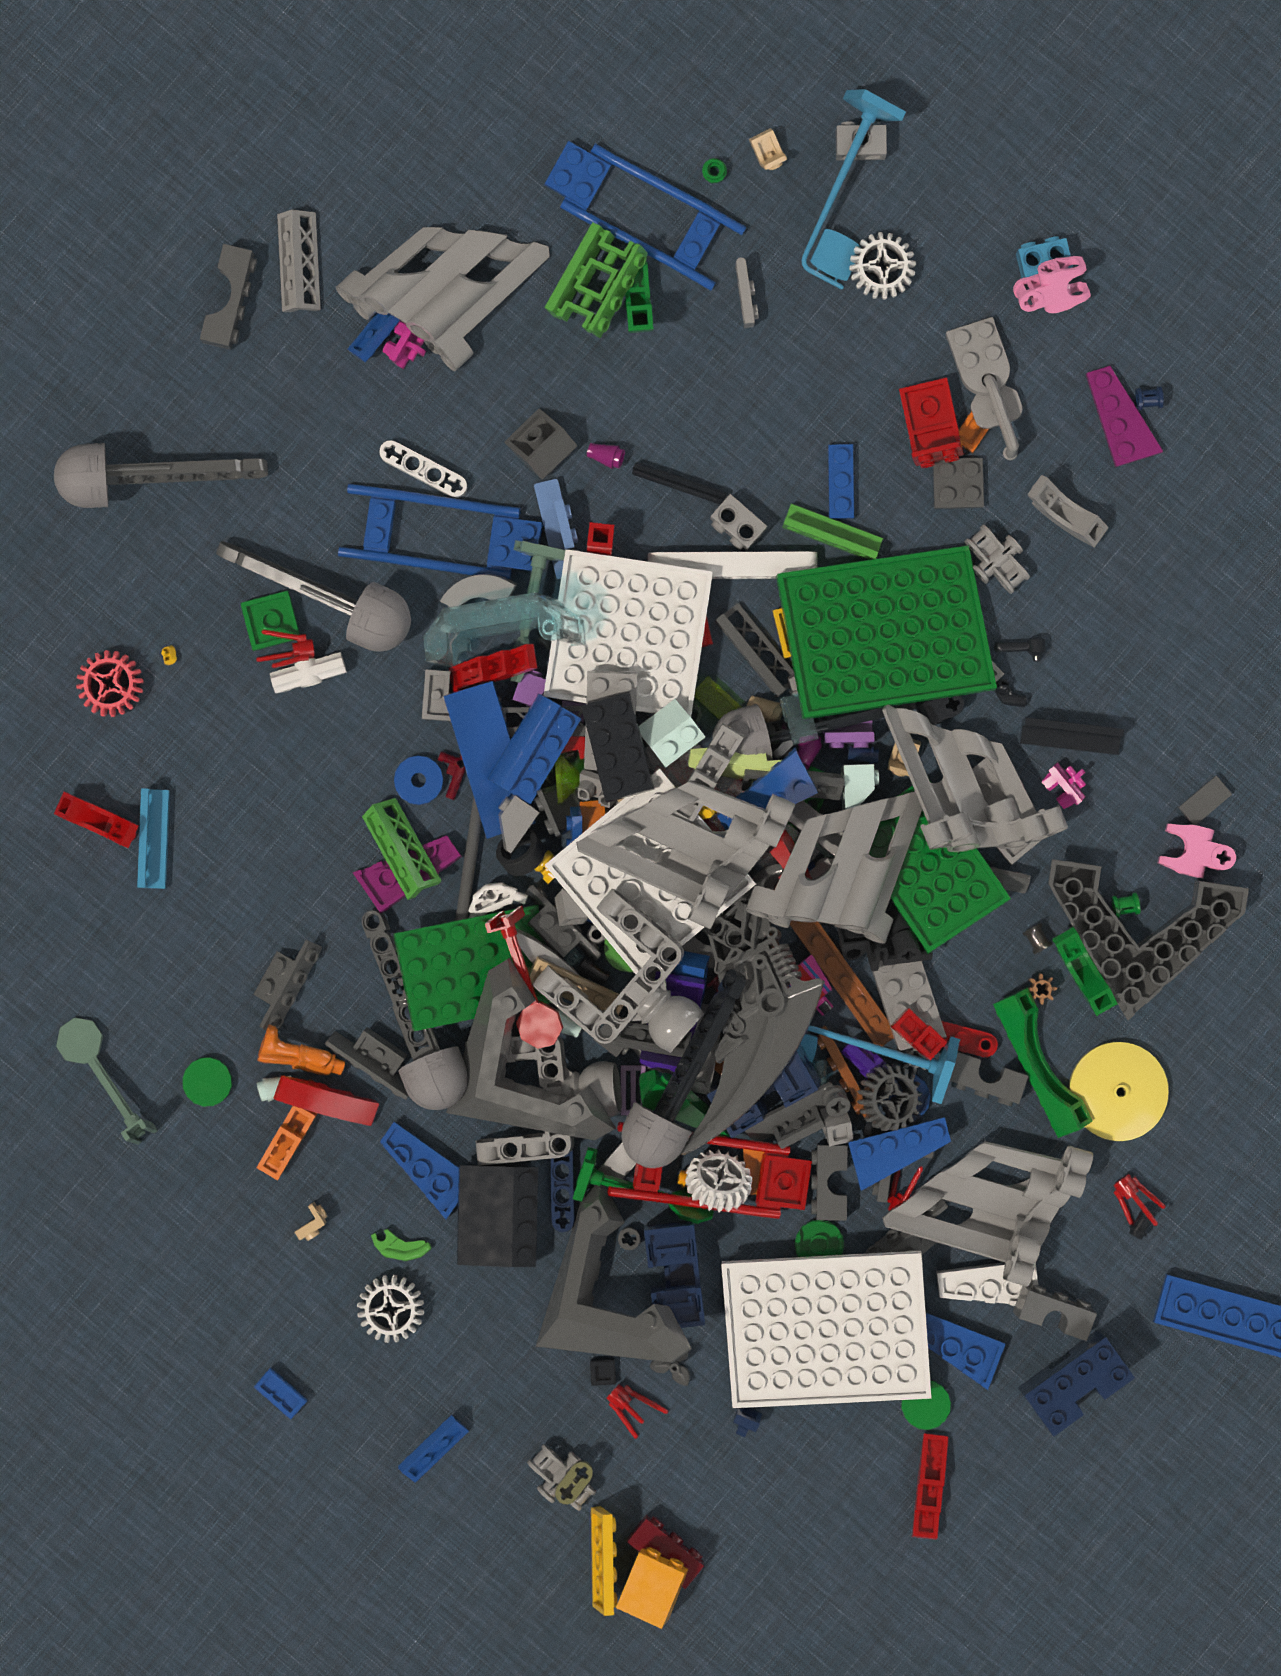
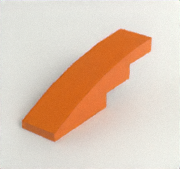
(286, 1141)

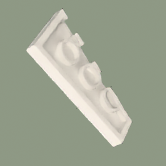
(980, 1284)

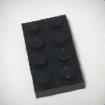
(617, 747)

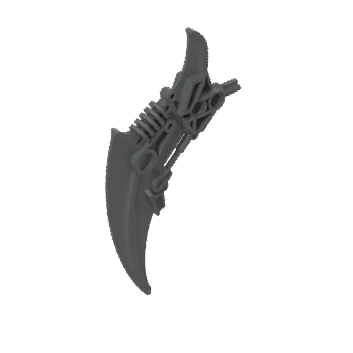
(772, 1015)

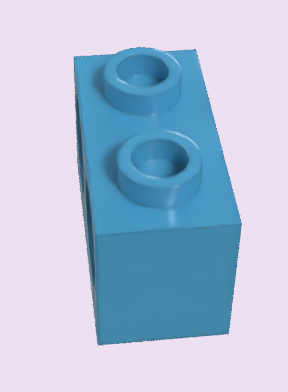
(1041, 252)

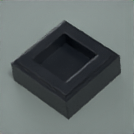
(602, 1372)

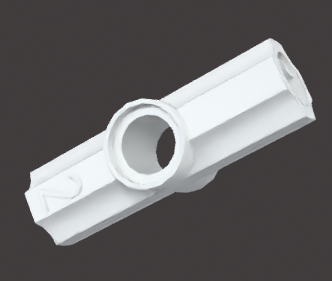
(308, 672)

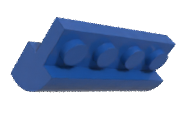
(534, 748)

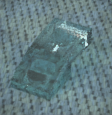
(800, 729)

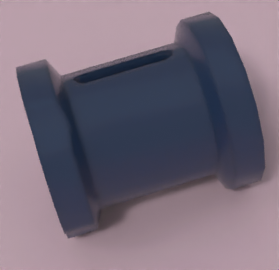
(1149, 398)

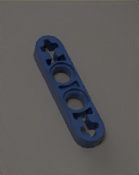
(562, 1183)

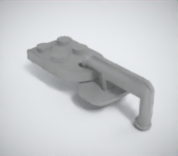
(979, 356)

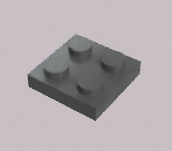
(958, 484)

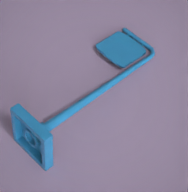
(834, 248)
(940, 1068)

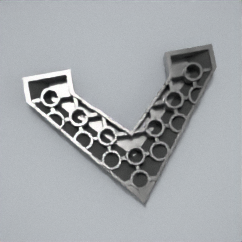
(1142, 969)
(500, 1099)
(577, 1325)

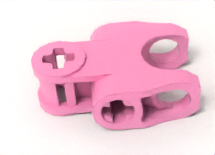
(1051, 286)
(1198, 851)

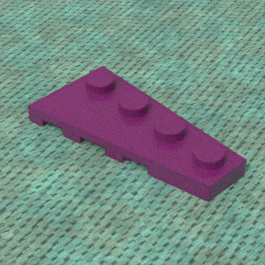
(1122, 424)
(383, 886)

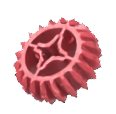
(114, 673)

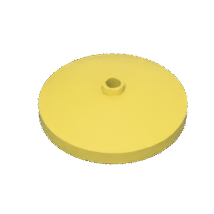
(1117, 1066)

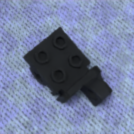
(899, 947)

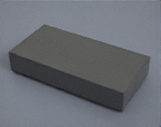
(1204, 800)

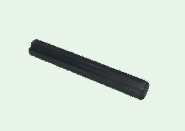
(679, 483)

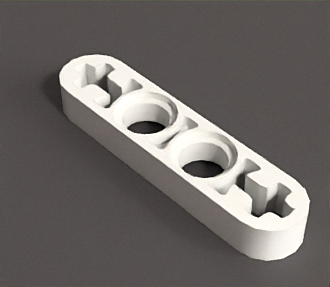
(423, 469)

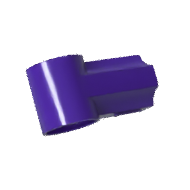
(862, 1059)

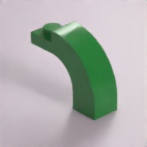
(639, 304)
(1084, 971)

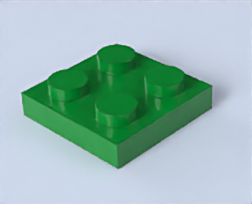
(272, 614)

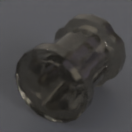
(1037, 938)

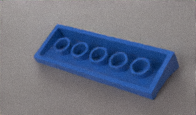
(481, 740)

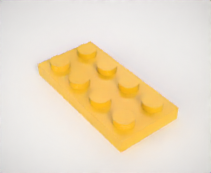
(603, 1551)

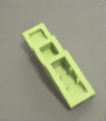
(737, 764)

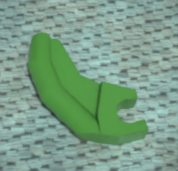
(398, 1249)

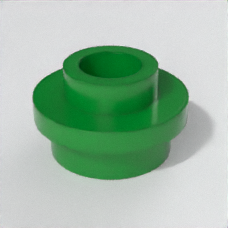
(714, 163)

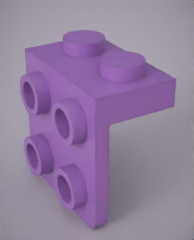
(858, 734)

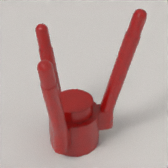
(302, 650)
(1127, 1188)
(900, 1198)
(619, 1400)

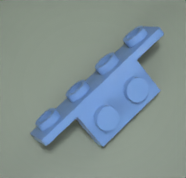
(555, 519)

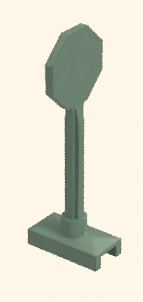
(539, 558)
(81, 1043)

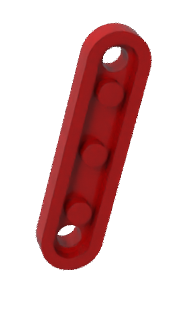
(970, 1039)

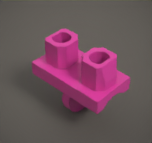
(406, 348)
(1072, 792)

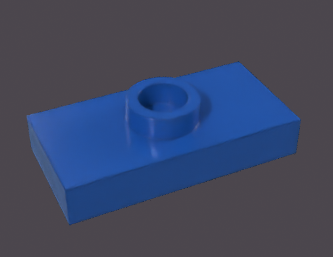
(280, 1393)

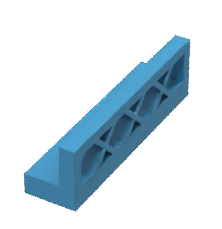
(153, 838)

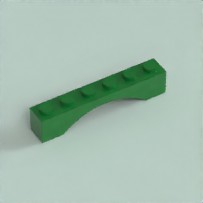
(1063, 1108)

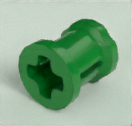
(1126, 905)

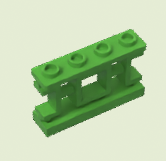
(582, 270)

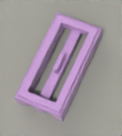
(633, 1068)

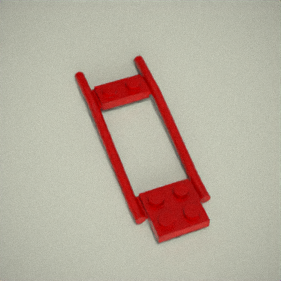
(780, 1184)

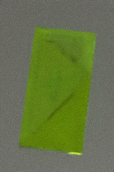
(566, 779)

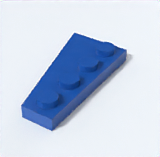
(785, 779)
(890, 1151)
(425, 1166)
(964, 1348)

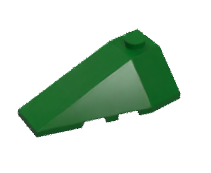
(652, 1087)

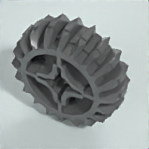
(885, 1079)

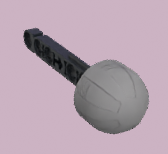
(761, 735)
(653, 1136)

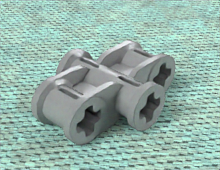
(1003, 566)
(553, 1471)

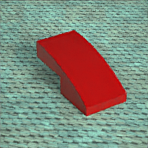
(918, 1034)

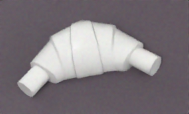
(493, 897)

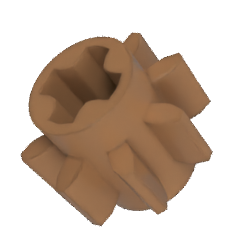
(1047, 988)

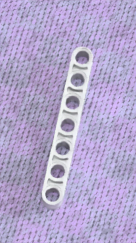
(739, 564)

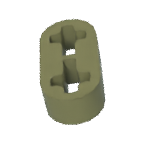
(569, 1478)

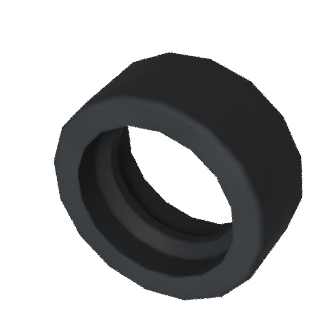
(526, 862)

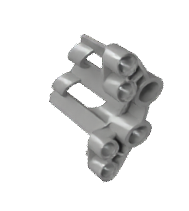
(442, 301)
(955, 805)
(702, 862)
(857, 885)
(1006, 1219)

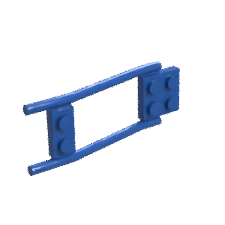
(579, 177)
(501, 554)

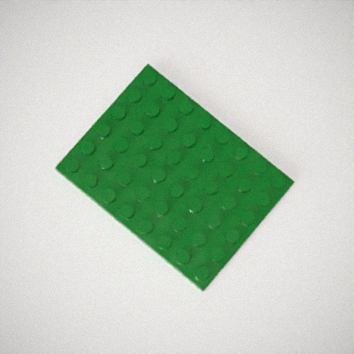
(885, 632)

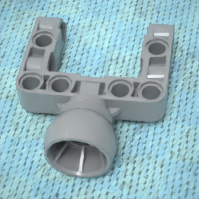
(646, 998)
(601, 1077)

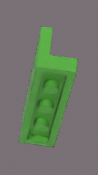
(832, 532)
(396, 848)

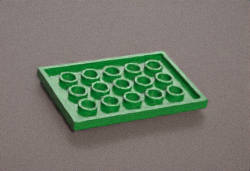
(939, 889)
(449, 965)

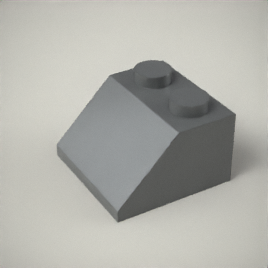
(541, 443)

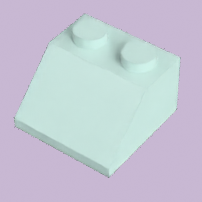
(670, 733)
(858, 784)

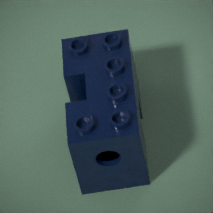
(792, 1085)
(675, 1249)
(1089, 1367)

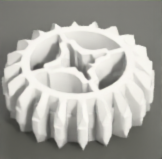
(893, 265)
(703, 1178)
(388, 1296)

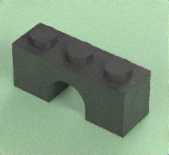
(1007, 1086)
(828, 1160)
(1036, 1303)

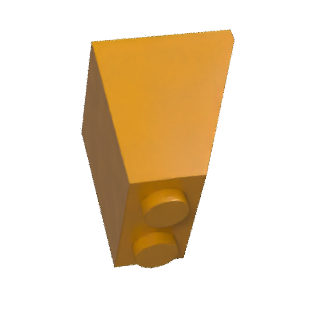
(652, 1587)

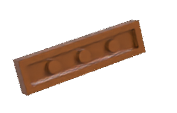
(838, 1063)

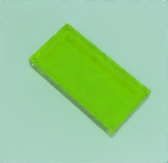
(715, 698)

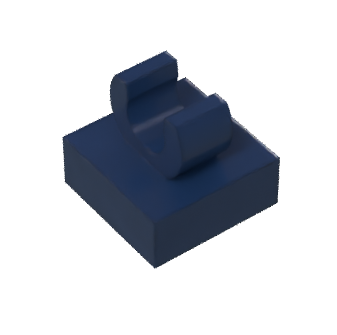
(746, 1419)

